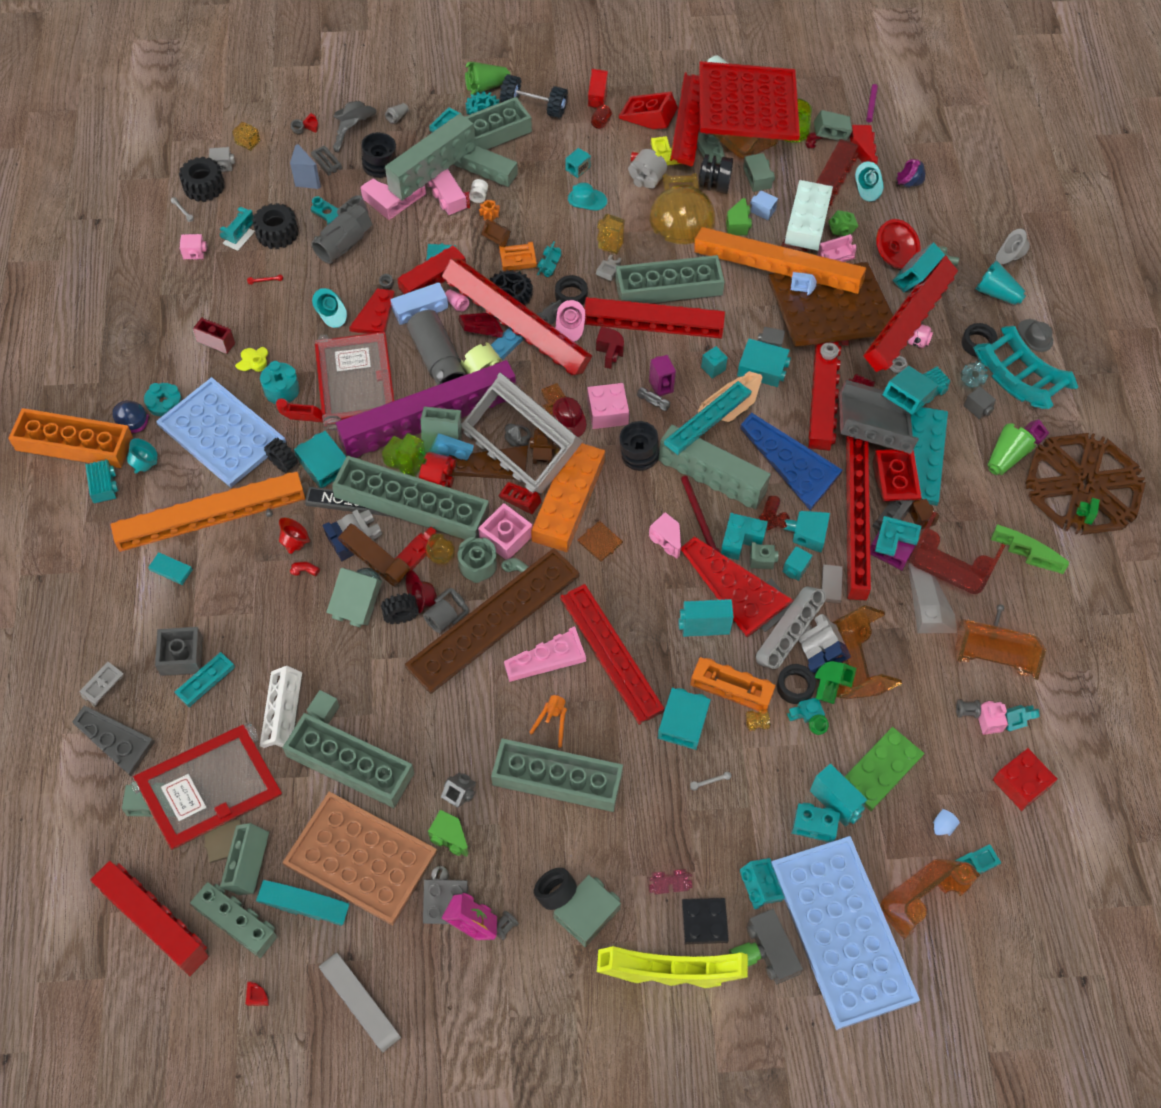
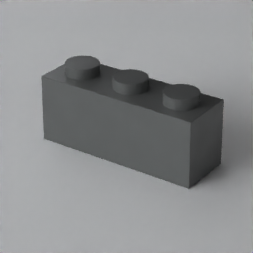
(774, 946)

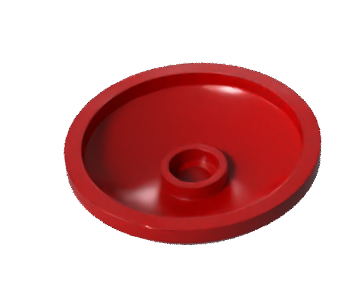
(897, 242)

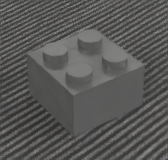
(178, 651)

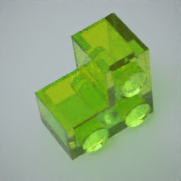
(405, 454)

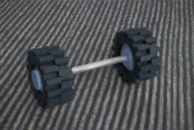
(556, 101)

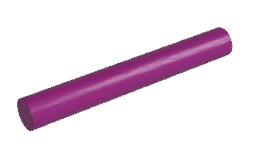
(872, 100)

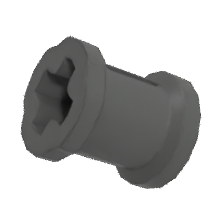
(966, 708)
(511, 922)

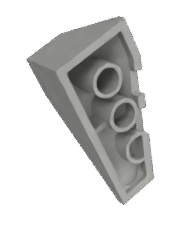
(930, 604)

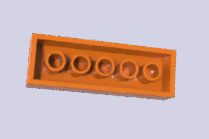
(70, 437)
(568, 498)

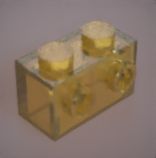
(610, 233)

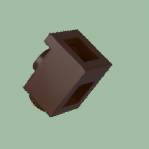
(921, 513)

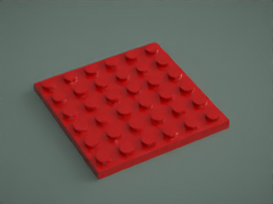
(748, 101)

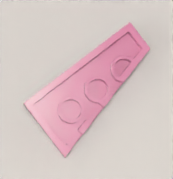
(553, 655)

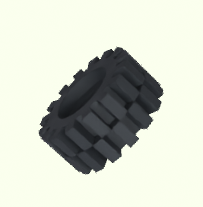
(281, 455)
(399, 608)

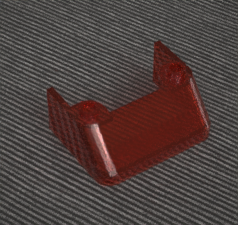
(950, 569)

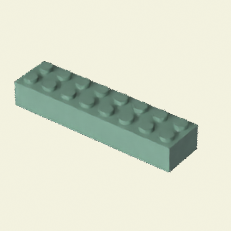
(410, 498)

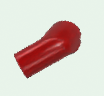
(304, 566)

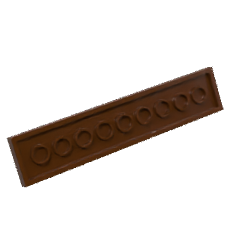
(491, 620)

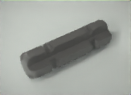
(653, 398)

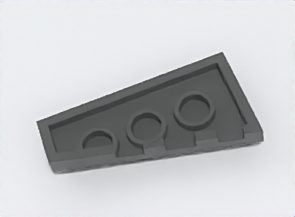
(116, 740)

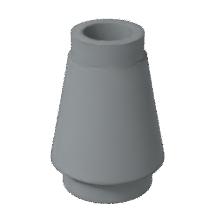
(396, 112)

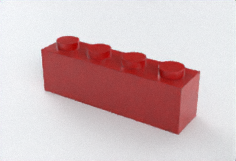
(429, 271)

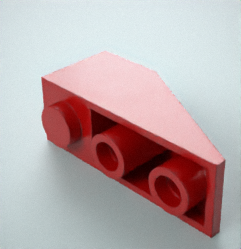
(864, 138)

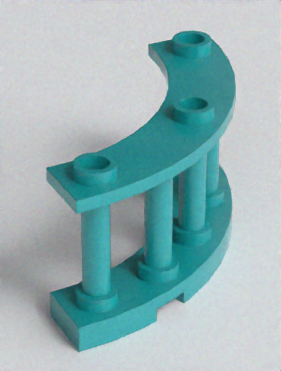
(1012, 384)

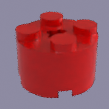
(438, 469)

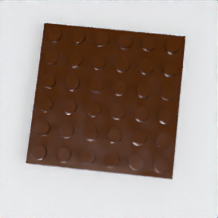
(831, 312)

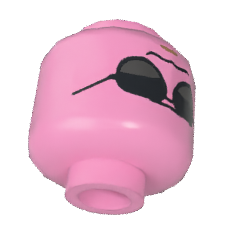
(922, 337)

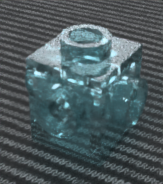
(968, 377)

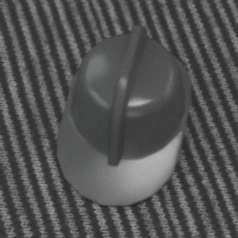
(1036, 334)

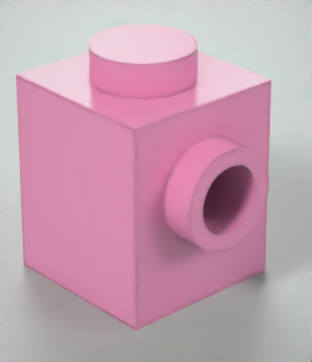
(193, 246)

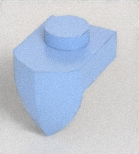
(803, 282)
(945, 823)

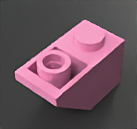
(667, 534)

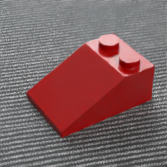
(650, 110)
(896, 475)

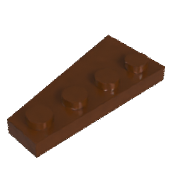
(484, 466)

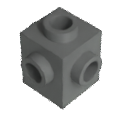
(458, 789)

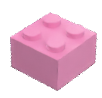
(607, 405)
(506, 531)

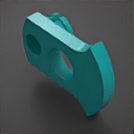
(320, 205)

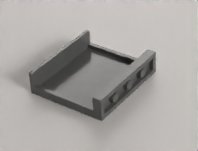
(874, 418)

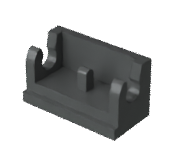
(894, 510)

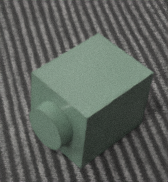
(323, 707)

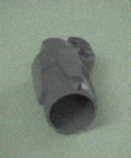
(343, 231)

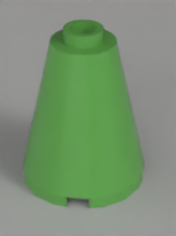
(484, 76)
(1010, 449)

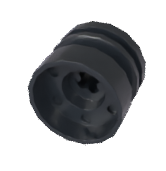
(377, 151)
(716, 173)
(639, 445)

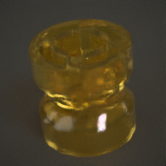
(757, 720)

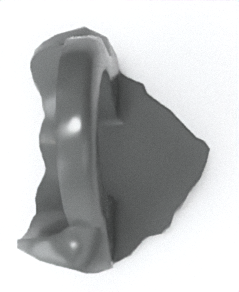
(514, 436)

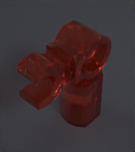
(770, 511)

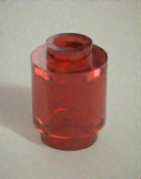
(601, 116)

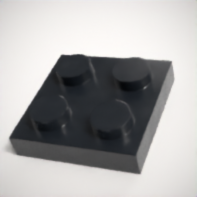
(705, 921)

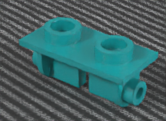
(550, 254)

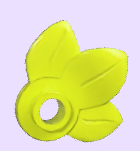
(253, 359)

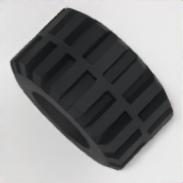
(201, 179)
(275, 226)

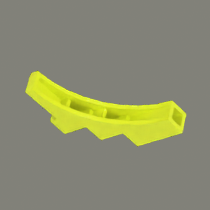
(672, 970)

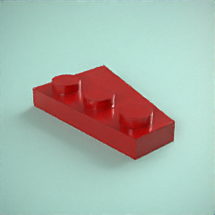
(375, 313)

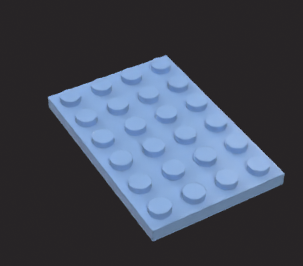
(219, 431)

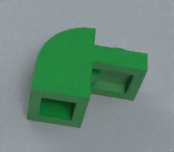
(831, 676)

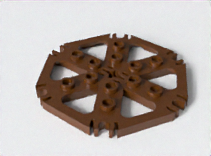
(1097, 482)

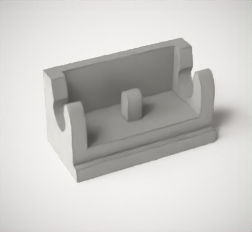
(101, 683)

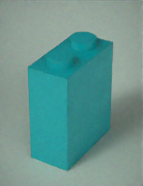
(918, 267)
(764, 360)
(910, 390)
(320, 458)
(706, 618)
(684, 718)
(839, 794)

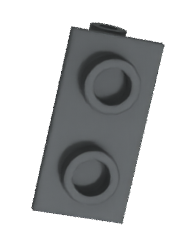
(549, 314)

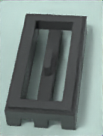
(331, 168)

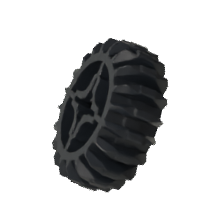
(515, 285)

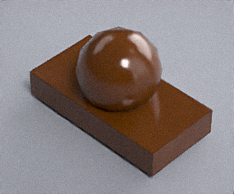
(496, 232)

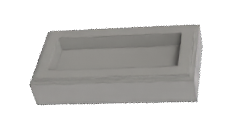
(832, 583)

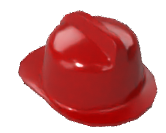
(292, 535)

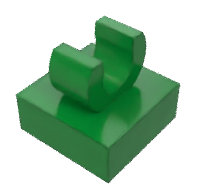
(1088, 510)

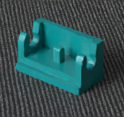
(239, 226)

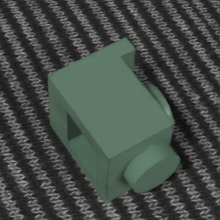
(763, 556)

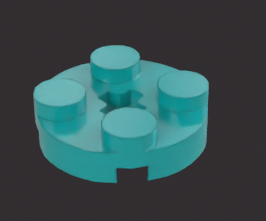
(158, 391)

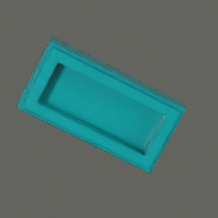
(170, 568)

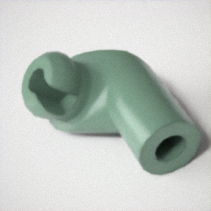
(513, 565)

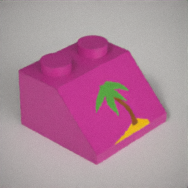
(471, 918)

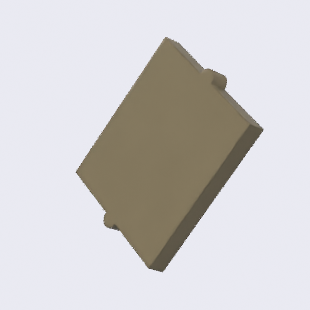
(219, 841)

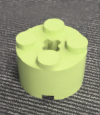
(480, 358)

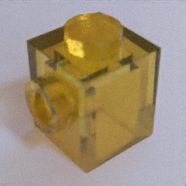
(246, 135)

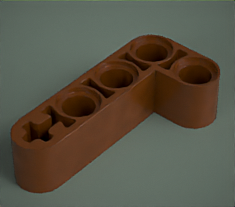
(373, 555)

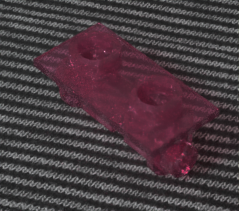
(661, 882)

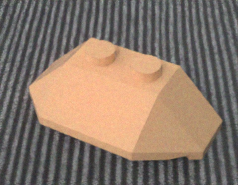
(751, 381)

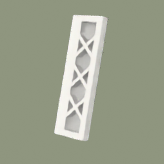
(284, 706)

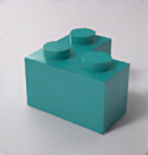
(742, 531)

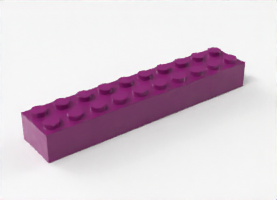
(377, 426)

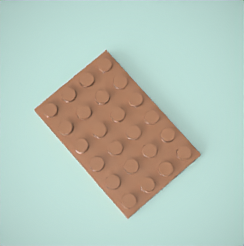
(360, 858)

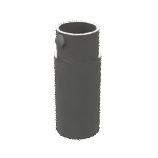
(435, 346)

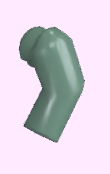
(955, 260)

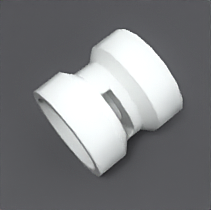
(478, 191)

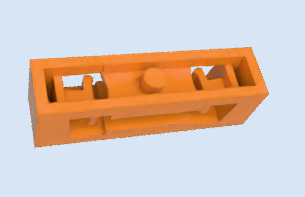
(732, 684)

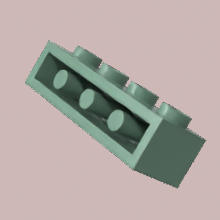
(489, 165)
(233, 919)

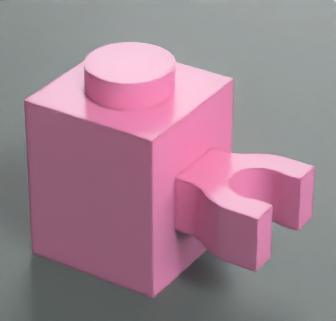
(992, 717)

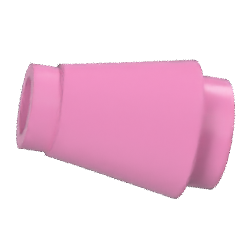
(457, 300)

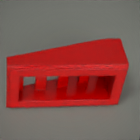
(530, 503)

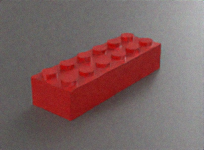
(151, 917)

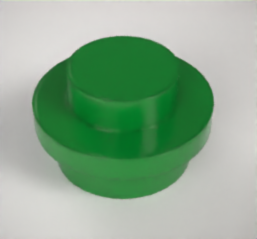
(818, 724)

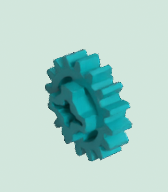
(480, 102)

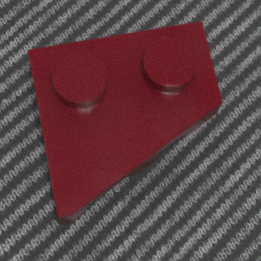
(481, 323)

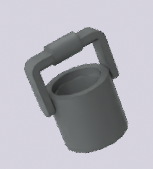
(442, 613)

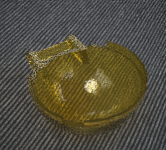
(681, 210)

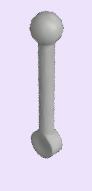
(189, 217)
(694, 785)

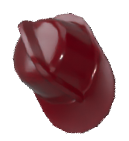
(570, 415)
(422, 590)

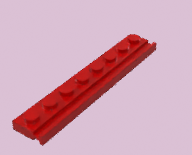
(687, 122)
(612, 654)

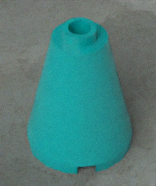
(1001, 285)

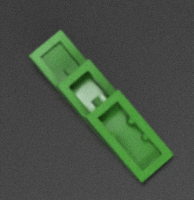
(1036, 552)

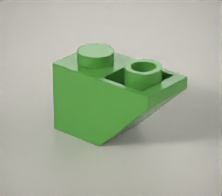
(737, 219)
(448, 832)

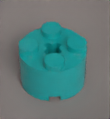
(279, 382)

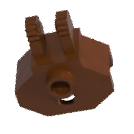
(542, 446)

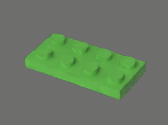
(884, 767)

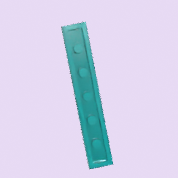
(707, 417)

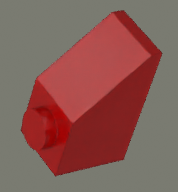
(597, 88)

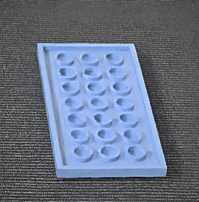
(844, 933)

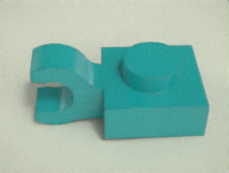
(806, 710)
(1018, 716)

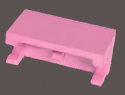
(838, 249)

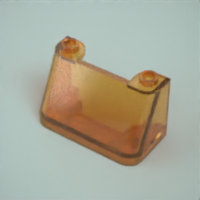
(904, 905)

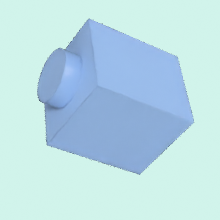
(763, 205)

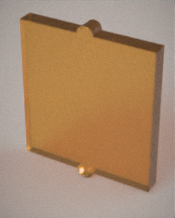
(600, 541)

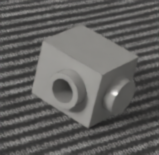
(223, 157)

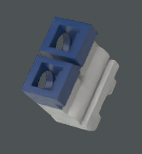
(358, 519)
(823, 644)

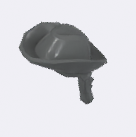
(349, 117)

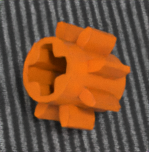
(489, 210)

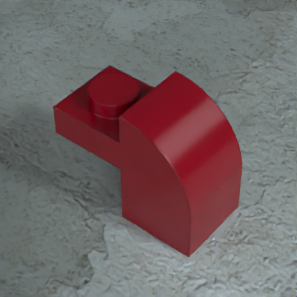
(611, 343)

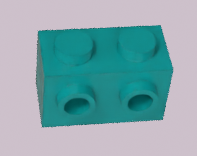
(815, 822)

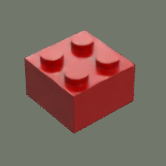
(1024, 779)

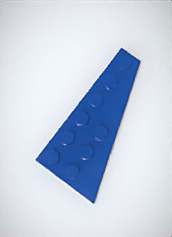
(799, 466)

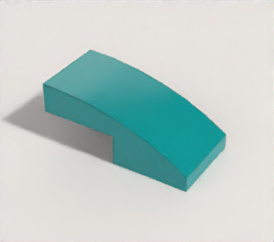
(982, 859)

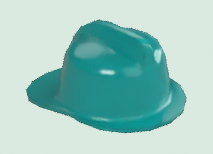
(869, 181)
(586, 197)
(329, 307)
(141, 455)

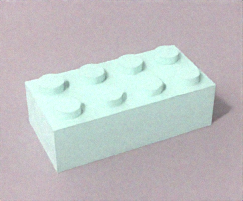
(808, 215)

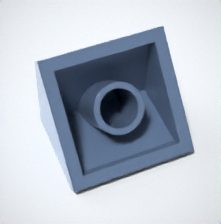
(304, 169)

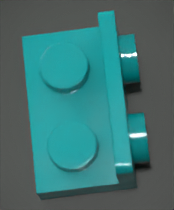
(761, 883)

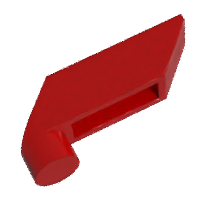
(299, 411)

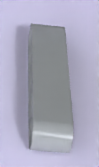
(790, 627)
(359, 1002)

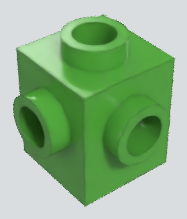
(843, 223)

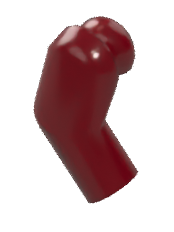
(811, 140)

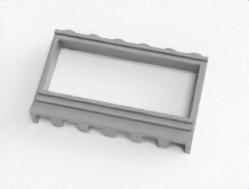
(538, 416)

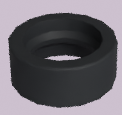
(571, 281)
(977, 329)
(800, 670)
(560, 896)

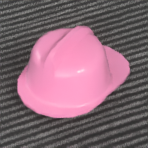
(571, 319)

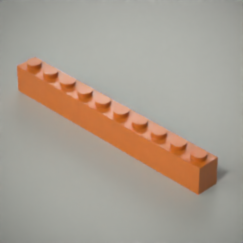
(779, 259)
(207, 511)

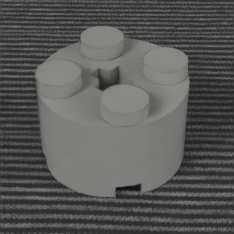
(647, 169)

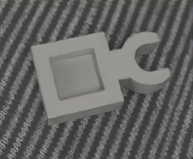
(608, 268)

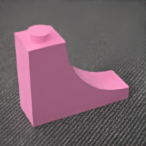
(385, 201)

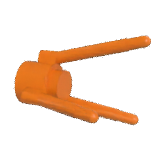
(553, 708)

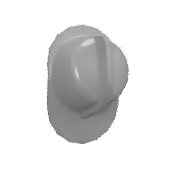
(1014, 247)

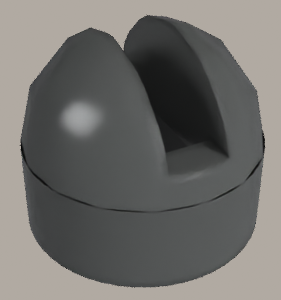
(297, 124)
(388, 279)

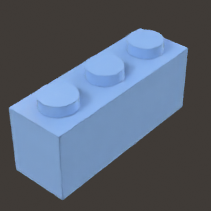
(423, 299)

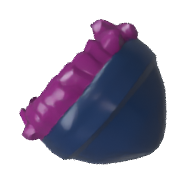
(912, 174)
(130, 414)

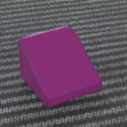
(1037, 430)

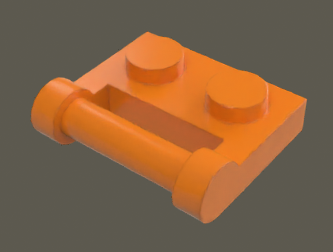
(518, 256)

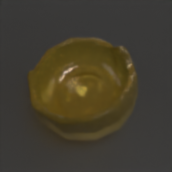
(439, 549)

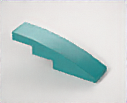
(302, 902)

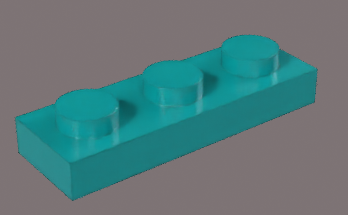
(204, 679)

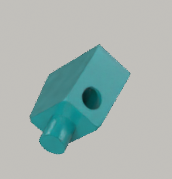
(809, 529)

